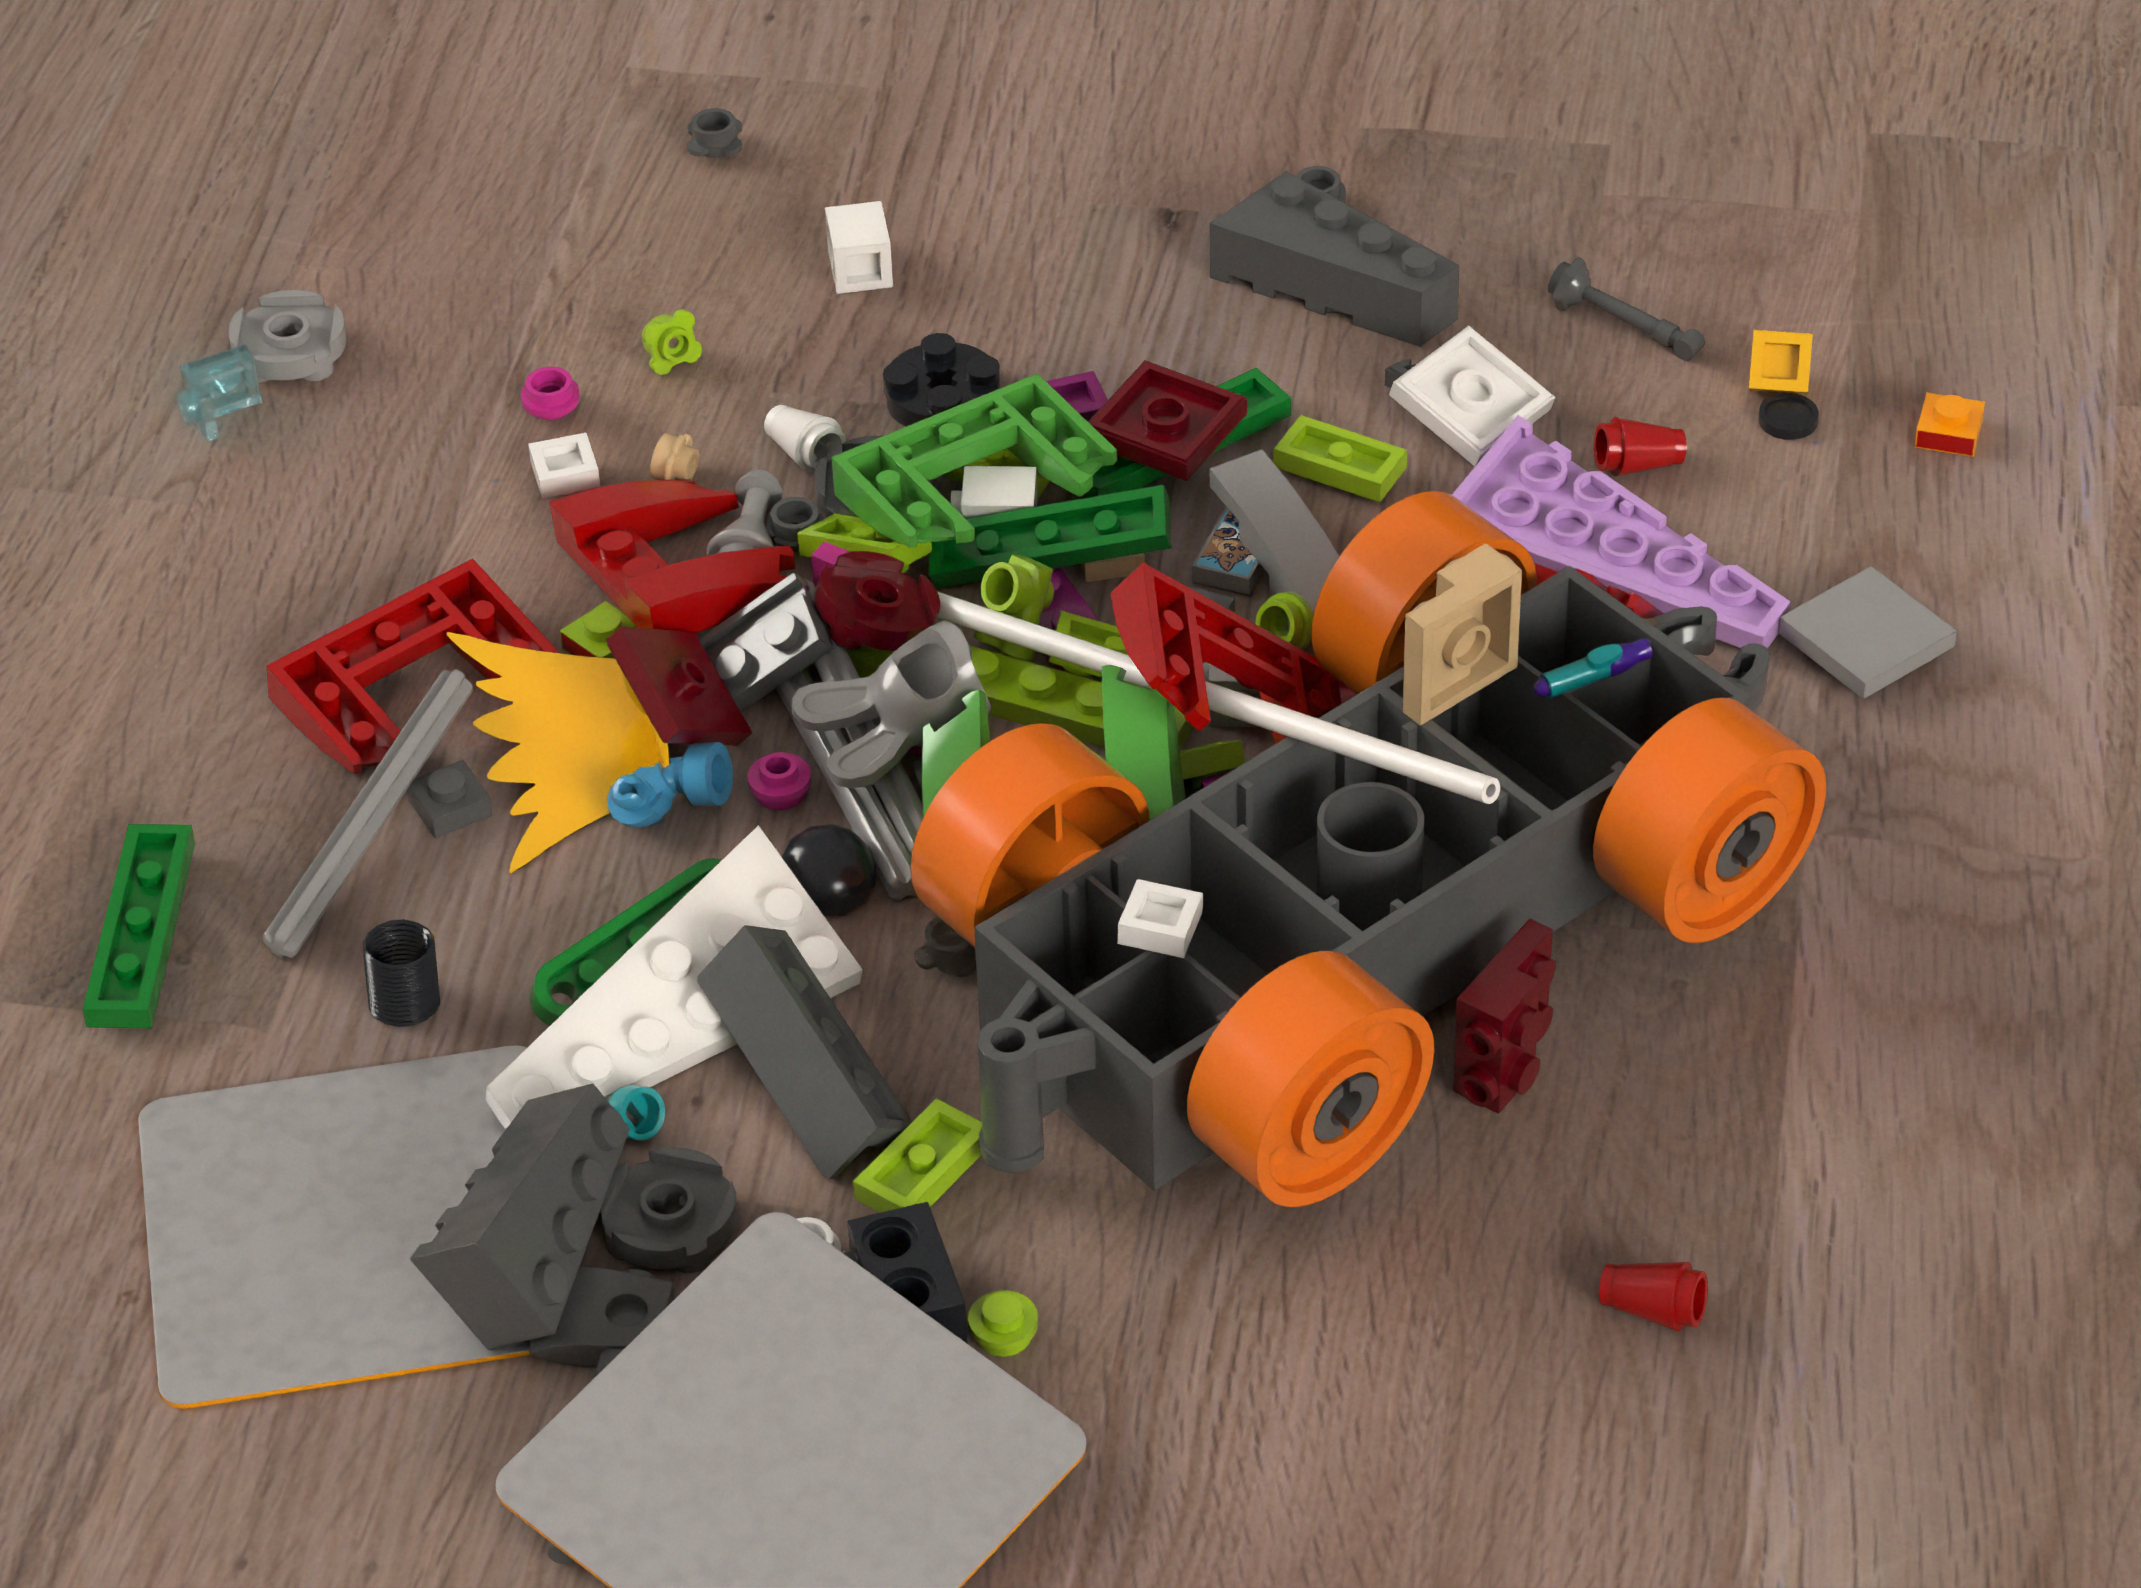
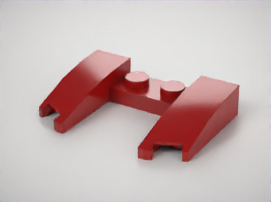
(609, 538)
(1176, 630)
(325, 680)

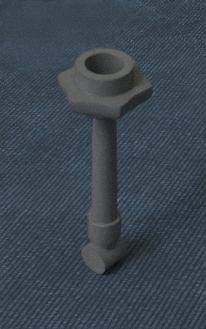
(1573, 284)

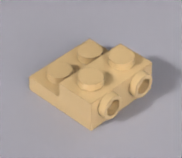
(1462, 634)

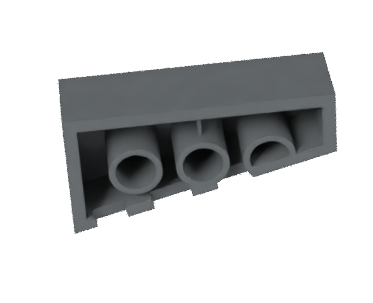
(527, 1218)

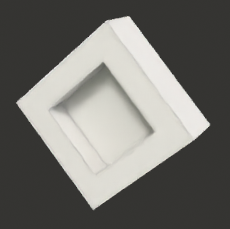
(564, 465)
(1160, 918)

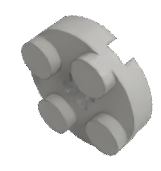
(308, 353)

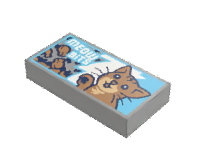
(1225, 559)

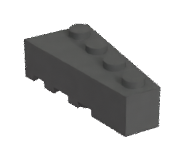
(1336, 260)

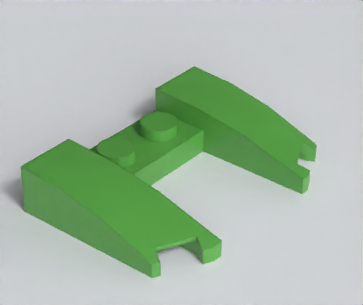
(889, 476)
(1137, 741)

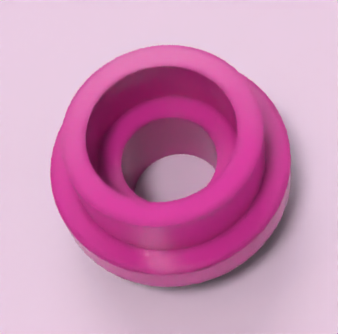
(550, 393)
(779, 780)

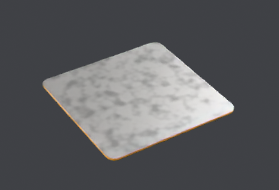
(294, 1224)
(791, 1437)

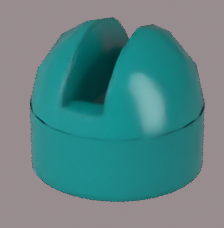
(643, 1104)

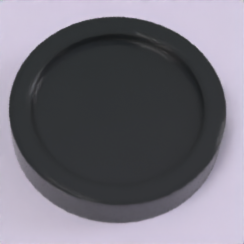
(1788, 416)

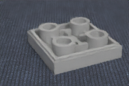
(1867, 632)

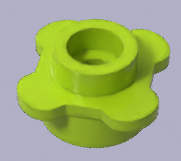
(658, 334)

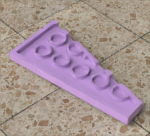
(1613, 534)

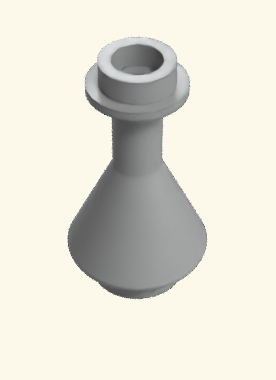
(757, 494)

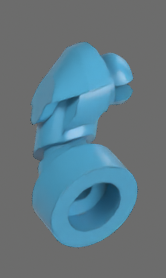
(648, 793)

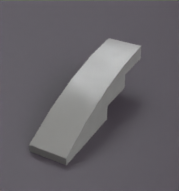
(1275, 525)

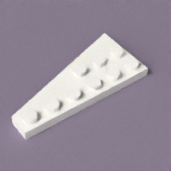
(648, 1009)

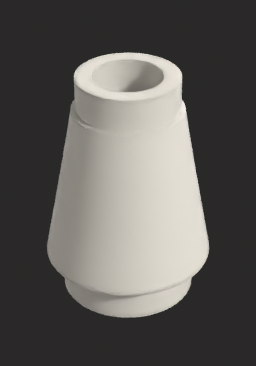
(804, 435)

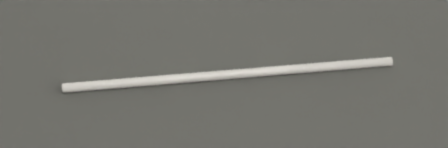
(1232, 703)

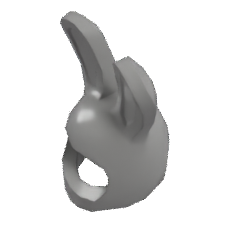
(910, 689)

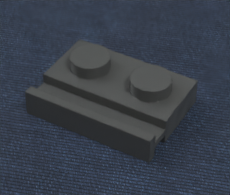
(767, 641)

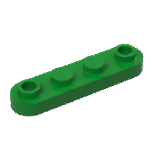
(592, 956)

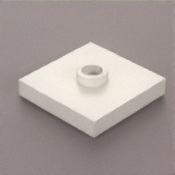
(1470, 394)

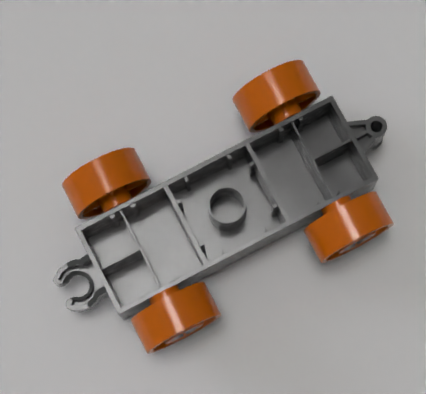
(1343, 888)

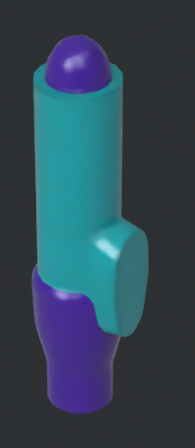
(1599, 664)

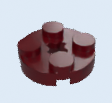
(856, 620)

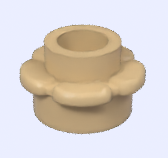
(674, 458)

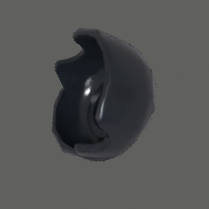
(832, 867)

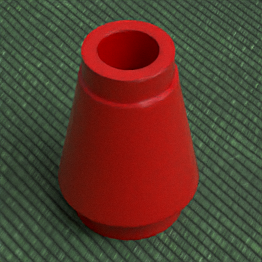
(1636, 446)
(1656, 1292)

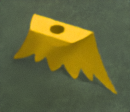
(574, 732)

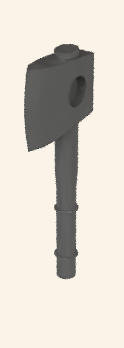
(599, 1322)

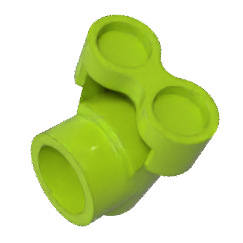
(1018, 590)

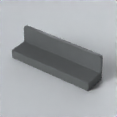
(802, 1048)

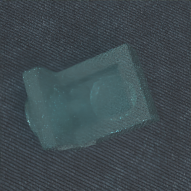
(218, 387)

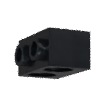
(910, 1257)

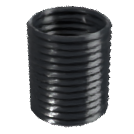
(401, 973)

